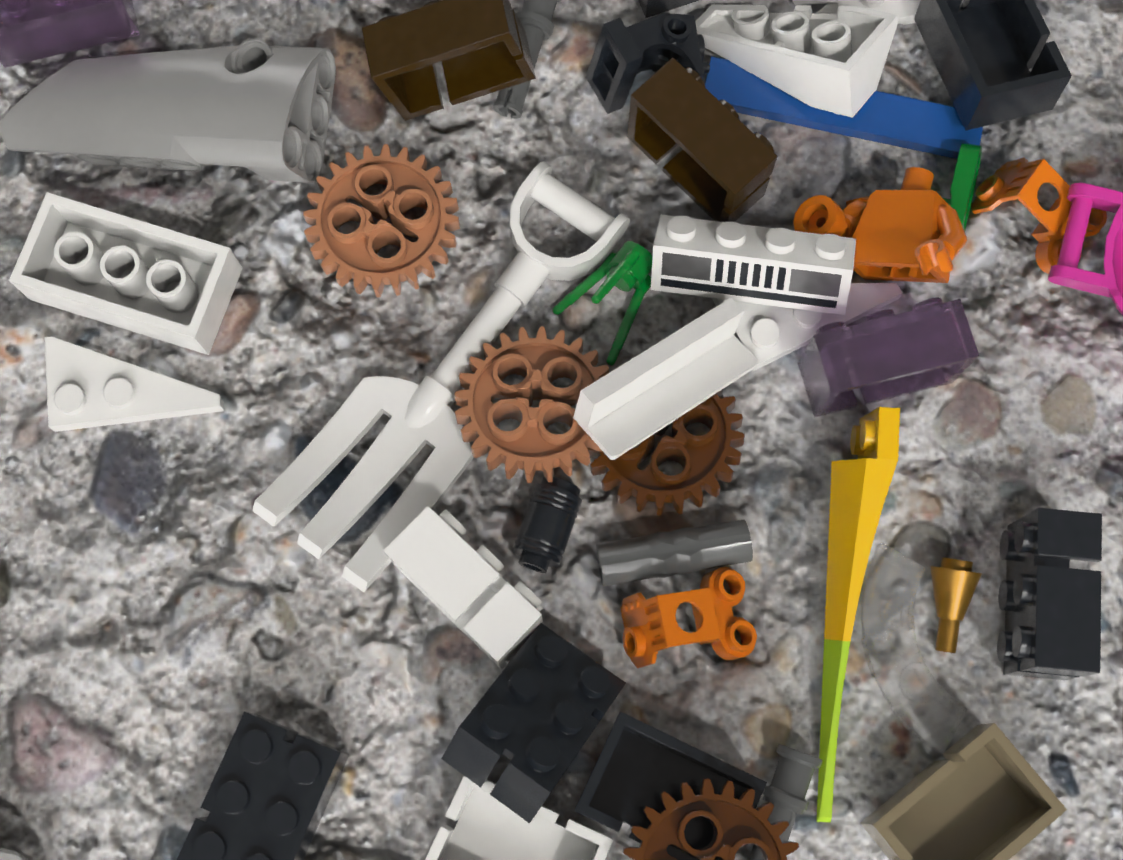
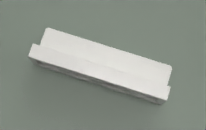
(664, 381)

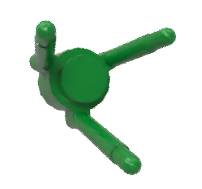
(624, 270)

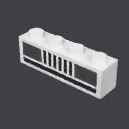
(753, 264)

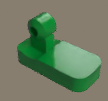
(965, 181)

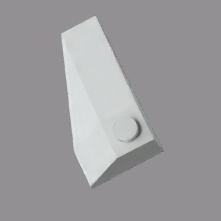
(815, 57)

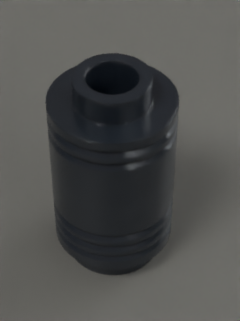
(547, 524)

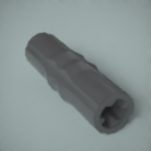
(674, 552)

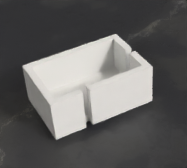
(466, 584)
(495, 832)

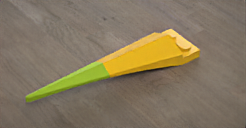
(855, 509)

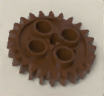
(702, 458)
(732, 821)

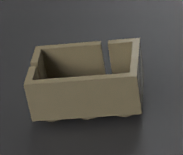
(967, 807)

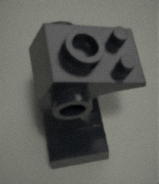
(633, 49)

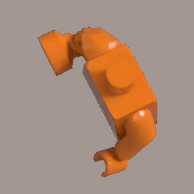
(897, 232)

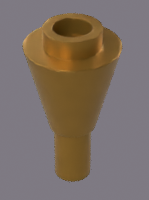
(953, 591)

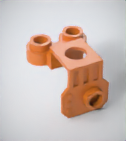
(1022, 181)
(652, 622)

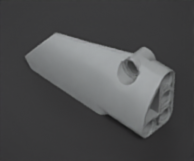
(185, 110)

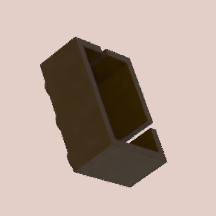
(475, 40)
(721, 160)

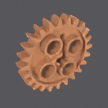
(356, 253)
(529, 445)

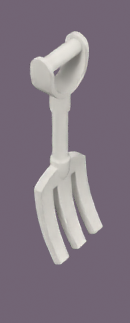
(423, 411)

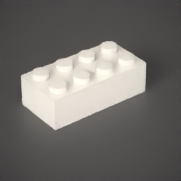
(127, 273)

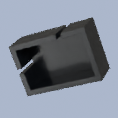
(988, 57)
(1046, 604)
(536, 717)
(643, 763)
(265, 795)

